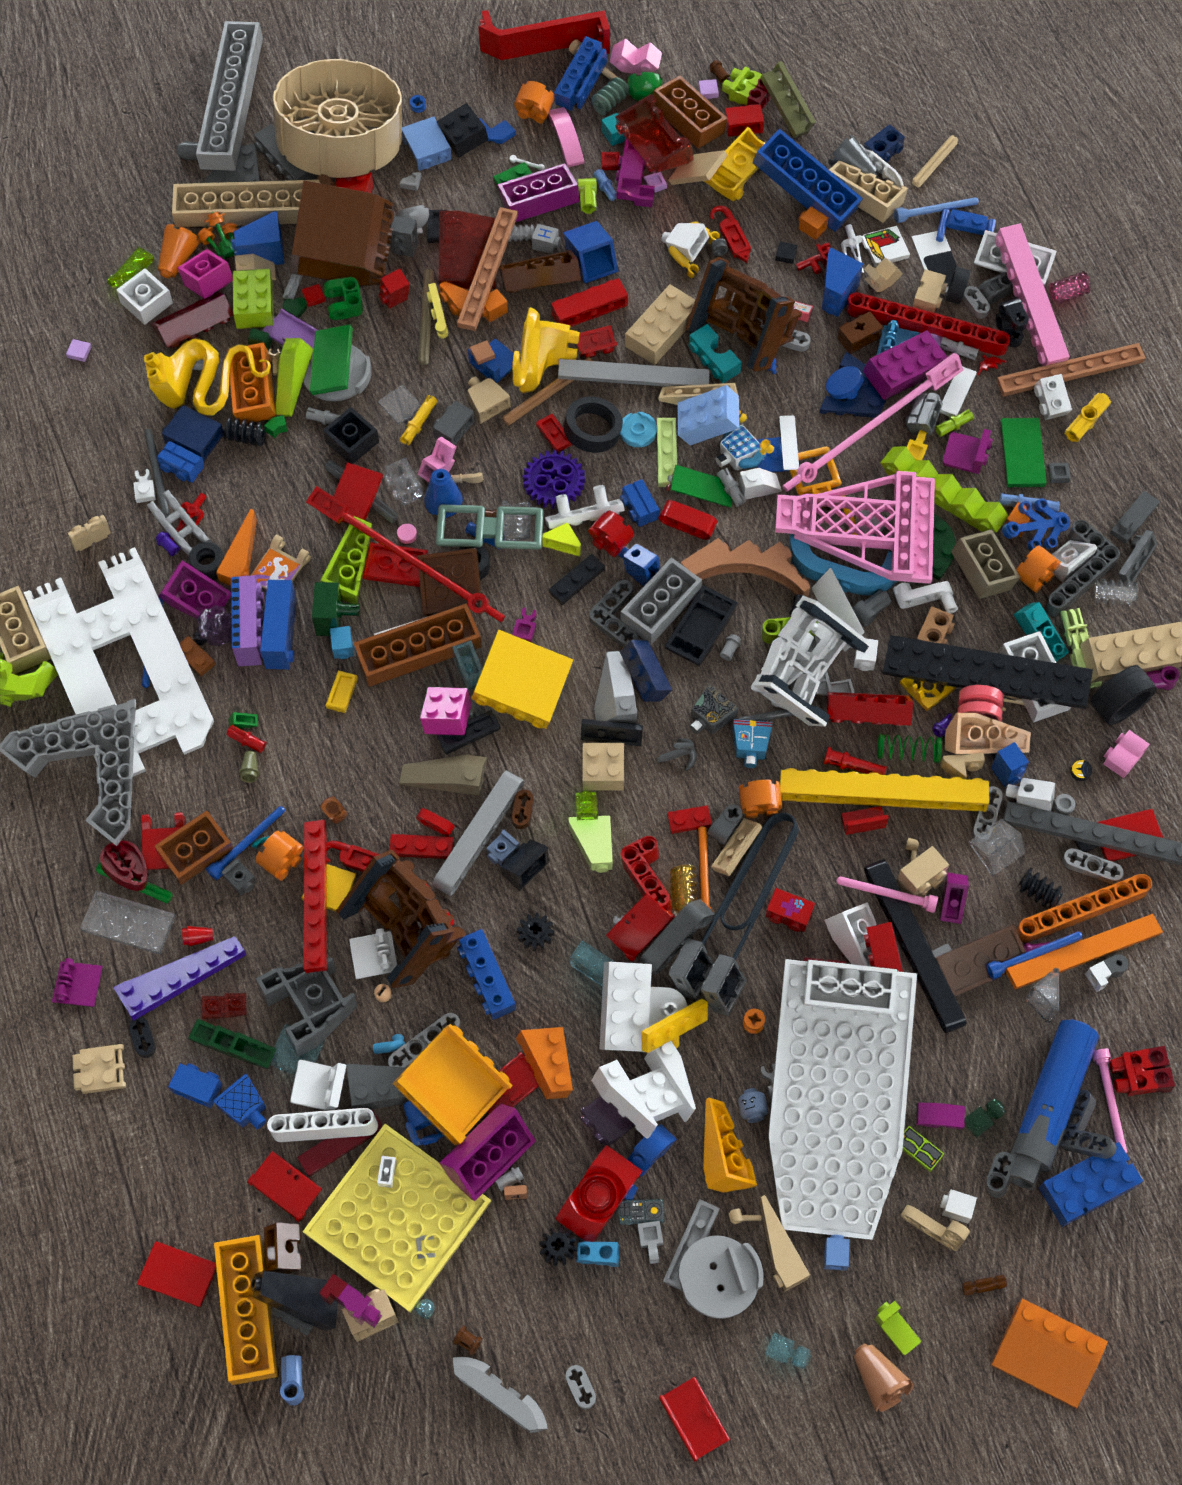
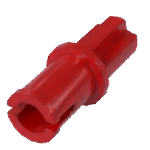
(246, 739)

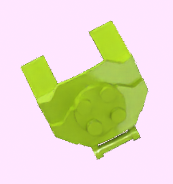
(24, 686)

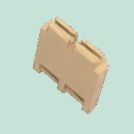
(93, 532)
(98, 1069)

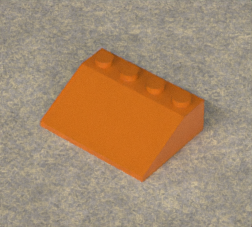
(1049, 1353)

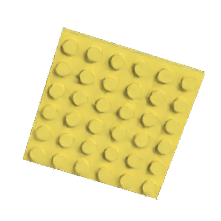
(378, 1226)

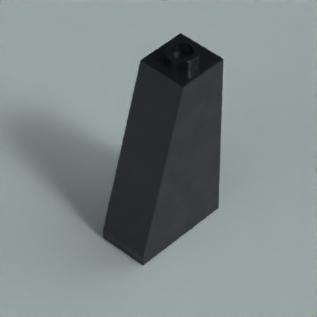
(296, 1297)

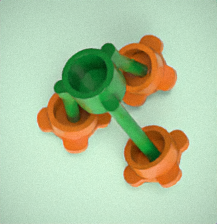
(226, 232)

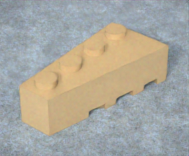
(878, 196)

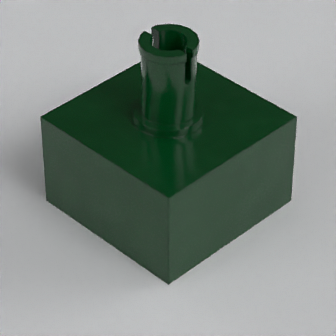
(329, 607)

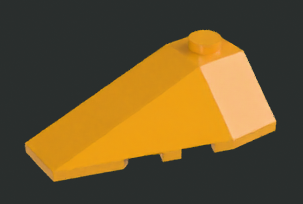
(723, 1158)

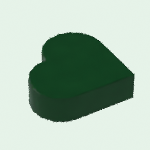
(295, 307)

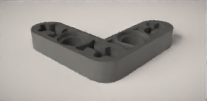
(608, 613)
(1078, 1133)

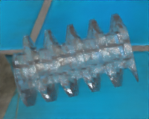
(1115, 591)

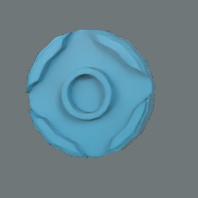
(638, 429)

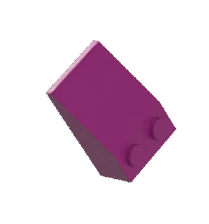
(192, 591)

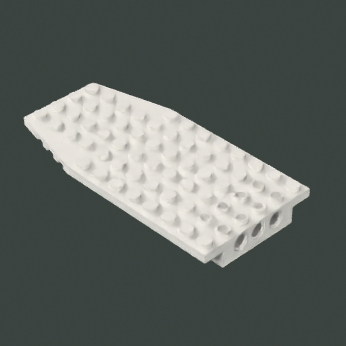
(839, 1093)

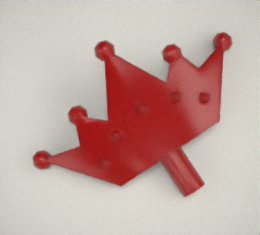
(990, 363)

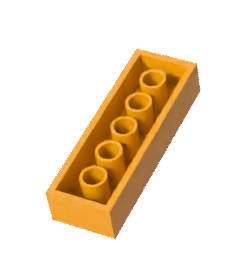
(244, 1319)

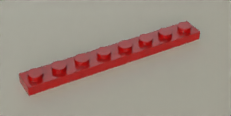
(315, 896)

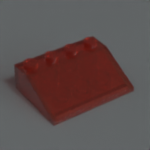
(461, 246)

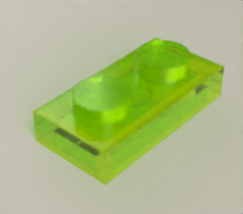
(586, 806)

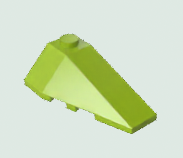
(291, 374)

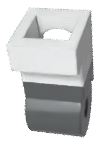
(1101, 972)

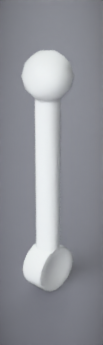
(513, 159)

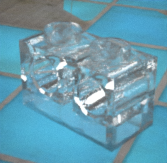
(406, 480)

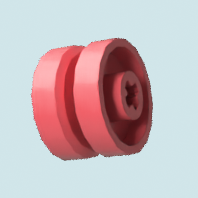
(981, 700)

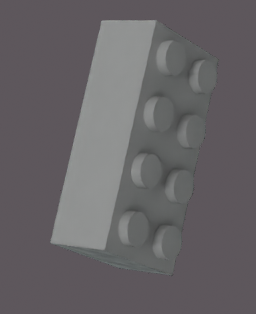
(661, 600)

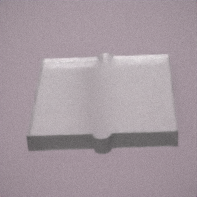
(400, 404)

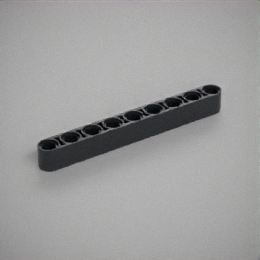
(916, 950)

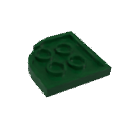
(942, 546)

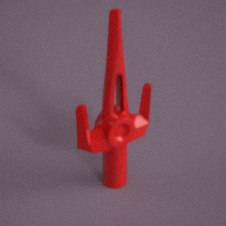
(192, 510)

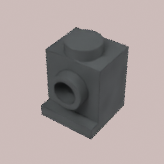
(234, 871)

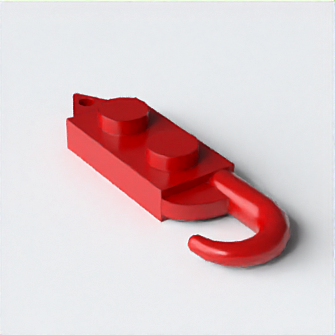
(733, 234)
(352, 855)

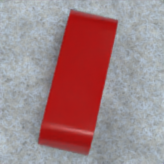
(688, 519)

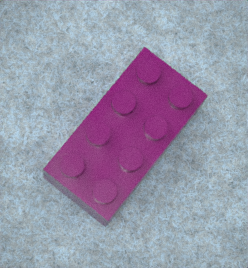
(903, 364)

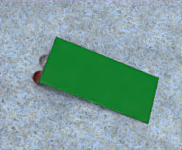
(698, 485)

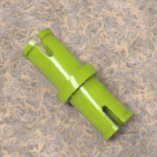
(954, 423)

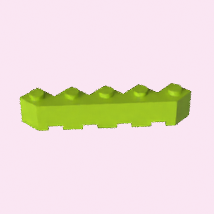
(948, 494)

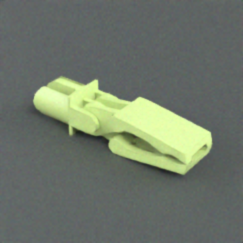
(1075, 635)

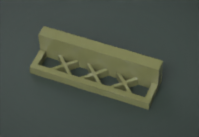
(787, 100)

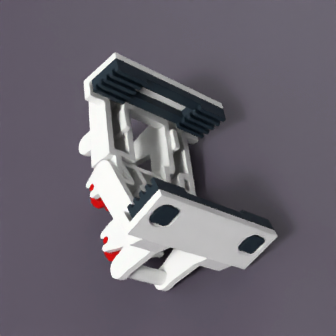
(792, 644)

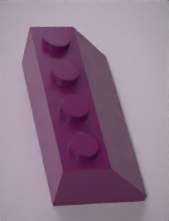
(540, 192)
(488, 1151)

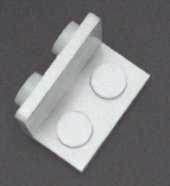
(317, 1085)

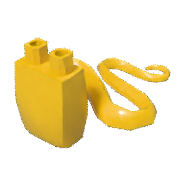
(541, 347)
(171, 375)

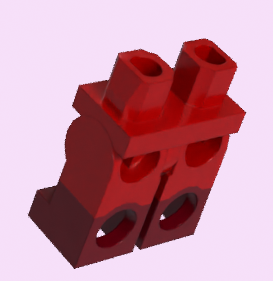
(1143, 1072)

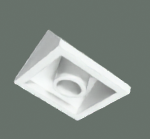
(1072, 557)

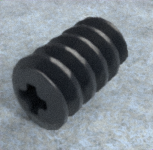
(244, 432)
(1040, 889)

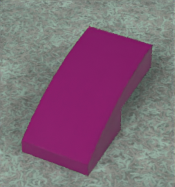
(941, 1115)

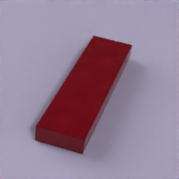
(331, 1150)

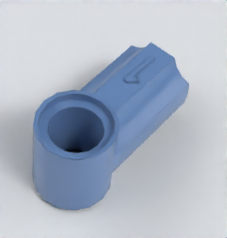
(291, 1377)

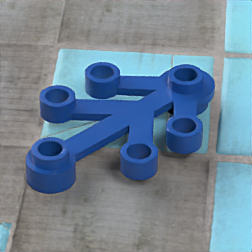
(1040, 524)

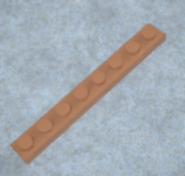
(487, 269)
(1072, 368)

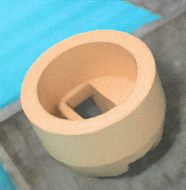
(386, 994)

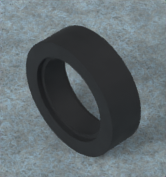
(588, 442)

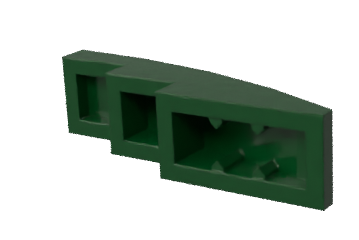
(232, 1044)

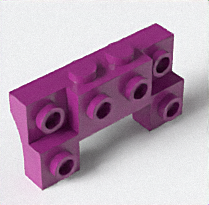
(630, 178)

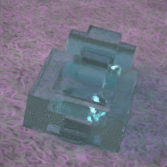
(781, 1349)

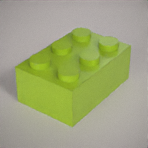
(253, 298)

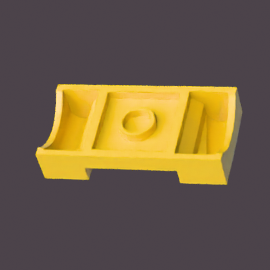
(737, 166)

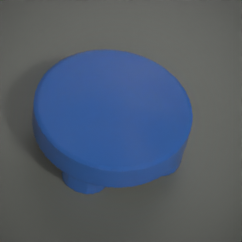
(844, 383)

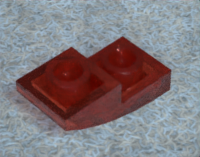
(224, 1006)

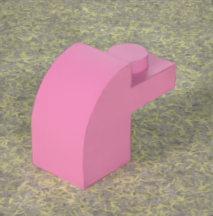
(440, 459)

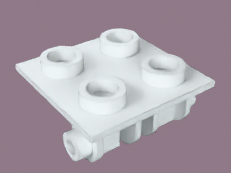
(373, 954)

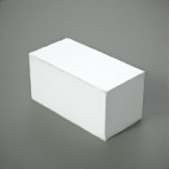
(386, 1171)

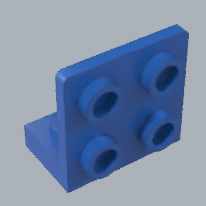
(498, 367)

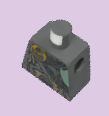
(712, 711)

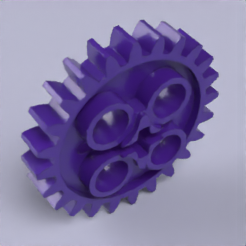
(553, 478)

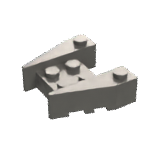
(314, 999)

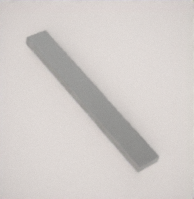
(631, 373)

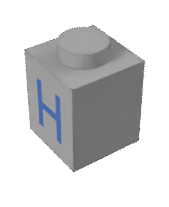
(545, 239)

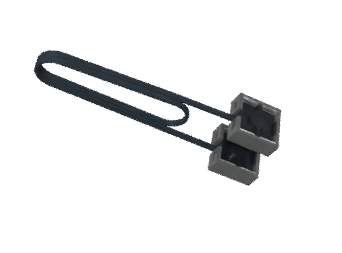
(721, 979)

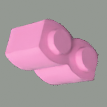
(1126, 753)

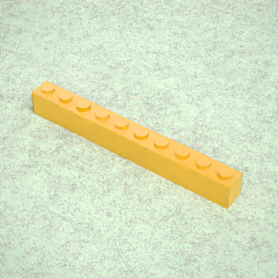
(884, 790)

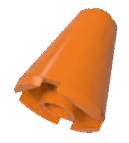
(176, 249)

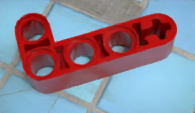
(640, 864)

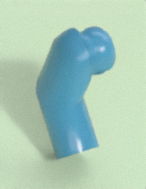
(387, 1047)

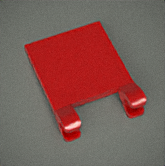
(151, 837)

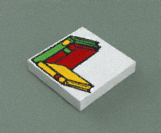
(886, 244)

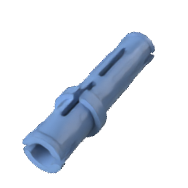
(1011, 500)

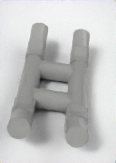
(178, 513)

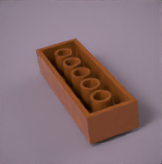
(416, 644)

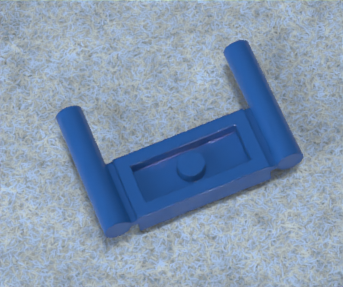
(965, 222)

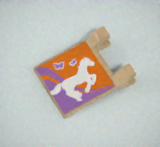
(278, 564)

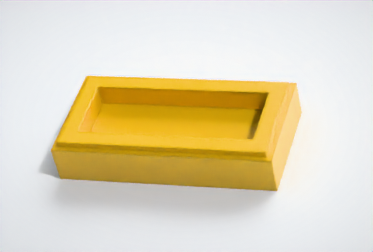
(341, 691)

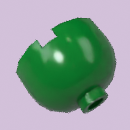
(643, 85)

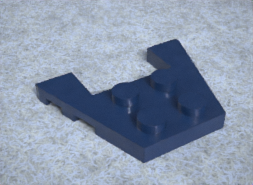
(866, 403)

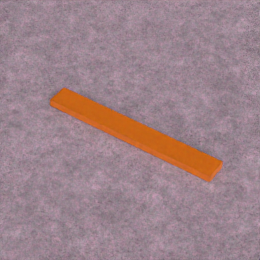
(1084, 951)

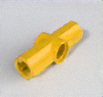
(1082, 424)

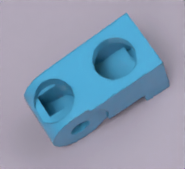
(598, 1253)

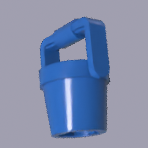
(416, 1122)

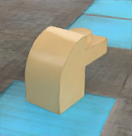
(883, 275)

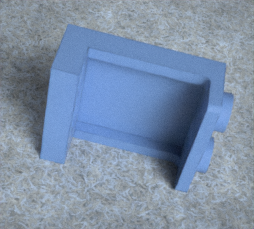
(426, 143)

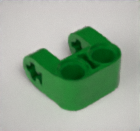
(352, 303)

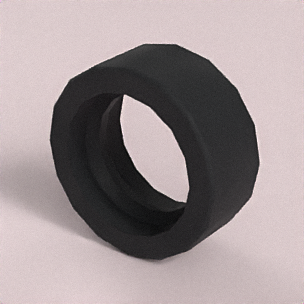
(957, 285)

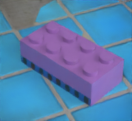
(247, 620)

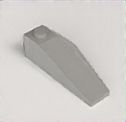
(615, 693)

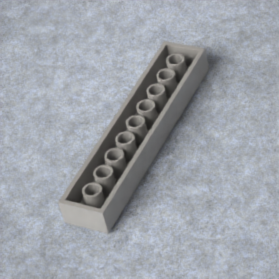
(229, 96)

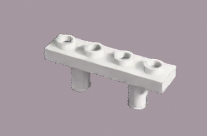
(576, 516)

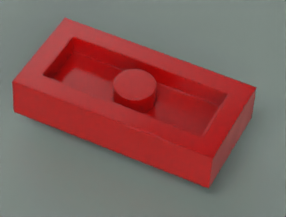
(553, 433)
(689, 819)

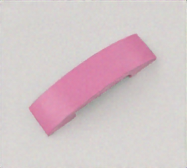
(567, 136)

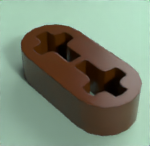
(518, 808)

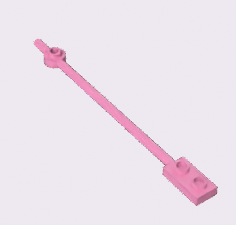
(935, 379)

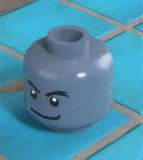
(753, 1105)

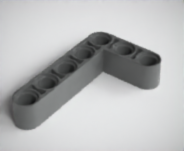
(1086, 572)

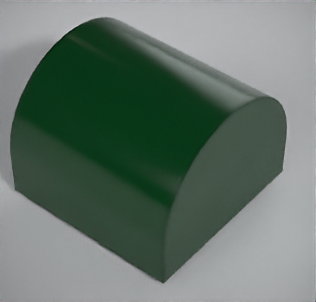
(258, 336)

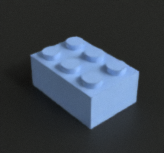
(708, 415)

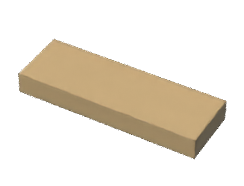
(736, 847)

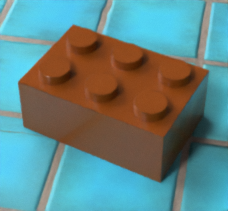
(193, 847)

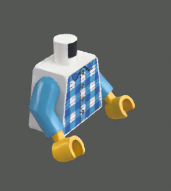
(742, 449)

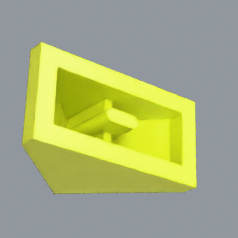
(562, 540)

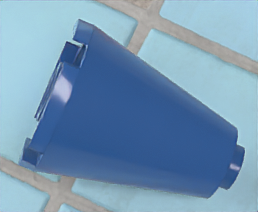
(440, 491)

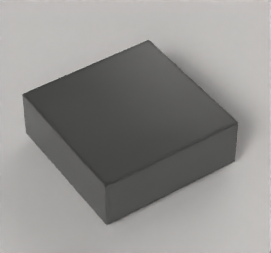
(1059, 473)

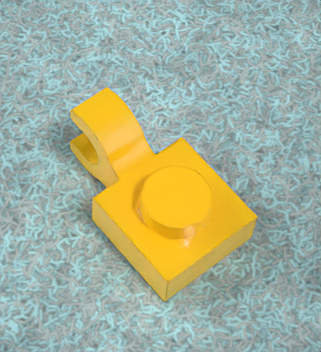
(917, 447)

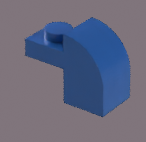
(652, 1148)

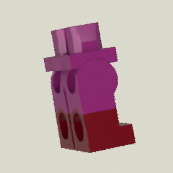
(357, 1307)

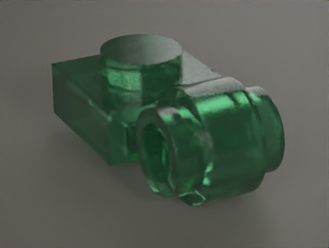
(980, 1121)

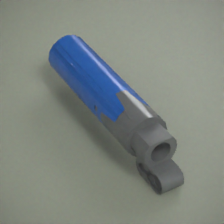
(1047, 1110)

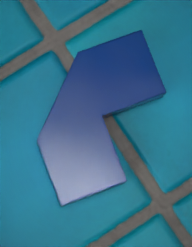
(500, 132)

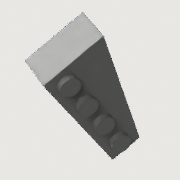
(373, 1087)

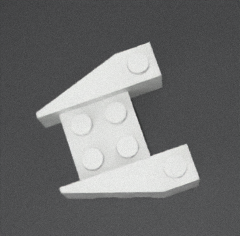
(650, 1095)

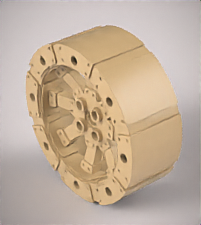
(341, 101)

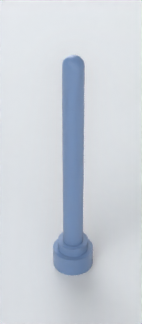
(902, 214)

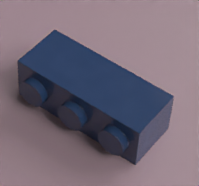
(645, 671)

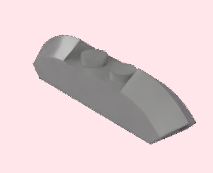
(524, 1413)

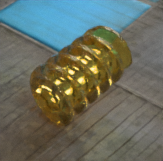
(681, 886)

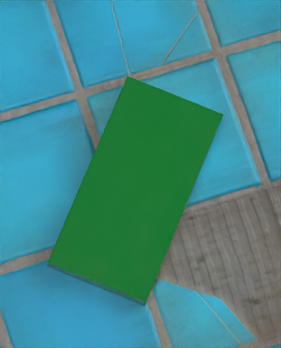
(331, 359)
(1023, 452)

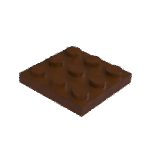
(457, 566)

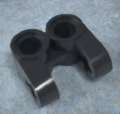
(1009, 320)

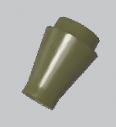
(249, 768)

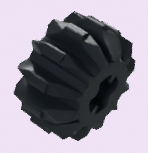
(552, 1241)

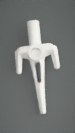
(853, 242)

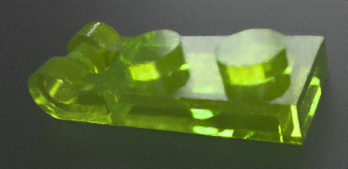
(133, 265)

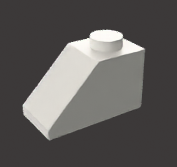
(758, 483)

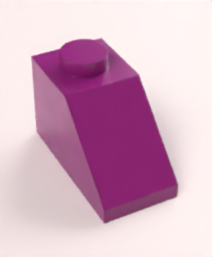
(954, 897)

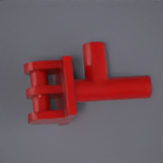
(812, 261)

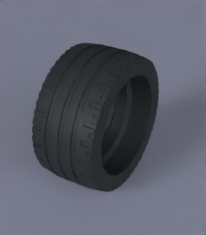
(1123, 695)

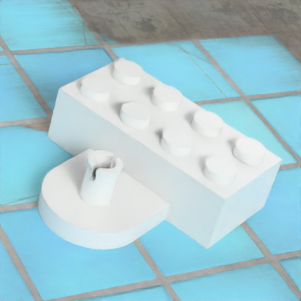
(632, 1005)

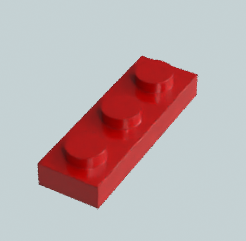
(421, 846)

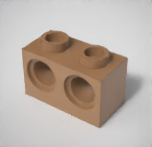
(934, 631)

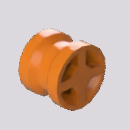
(753, 1026)

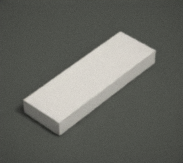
(957, 392)

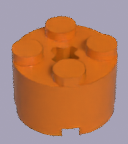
(534, 101)
(1038, 568)
(760, 798)
(280, 854)

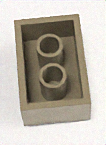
(985, 564)

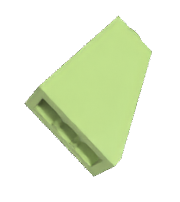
(594, 841)

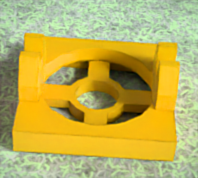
(918, 694)

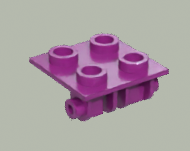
(77, 983)

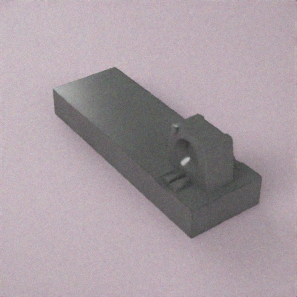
(1134, 517)
(1143, 548)

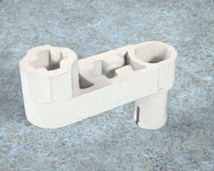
(910, 597)

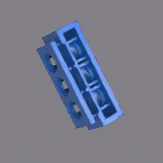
(581, 74)

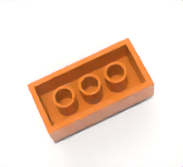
(251, 394)

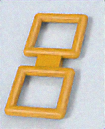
(824, 486)

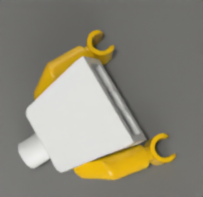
(686, 242)

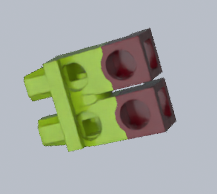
(746, 88)

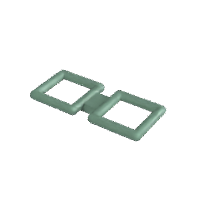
(489, 527)

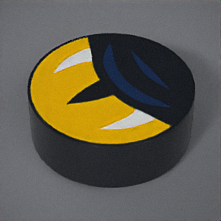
(1081, 770)

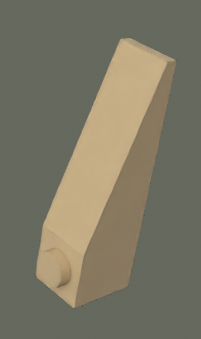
(676, 394)
(785, 1260)

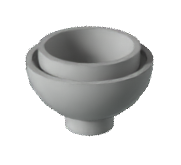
(417, 213)

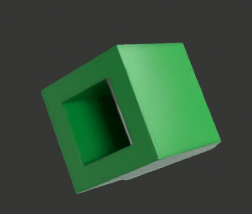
(276, 425)

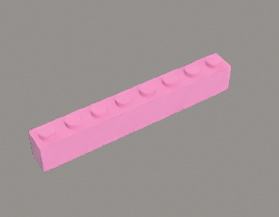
(1030, 290)

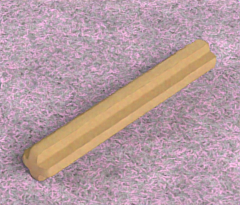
(935, 160)

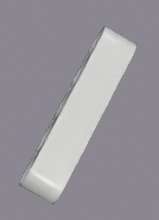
(313, 1120)

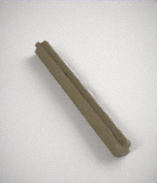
(425, 326)

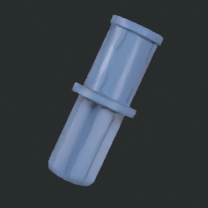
(605, 184)

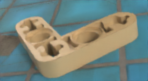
(951, 1237)

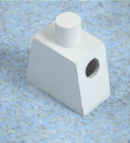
(1033, 793)

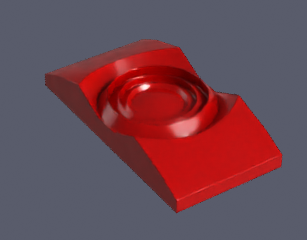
(598, 1194)

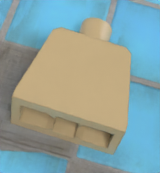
(487, 398)

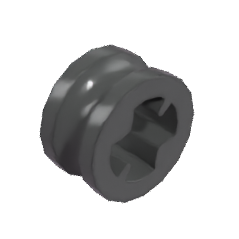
(719, 247)

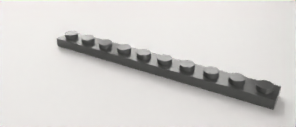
(1093, 833)

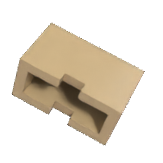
(929, 292)

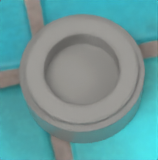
(1064, 804)

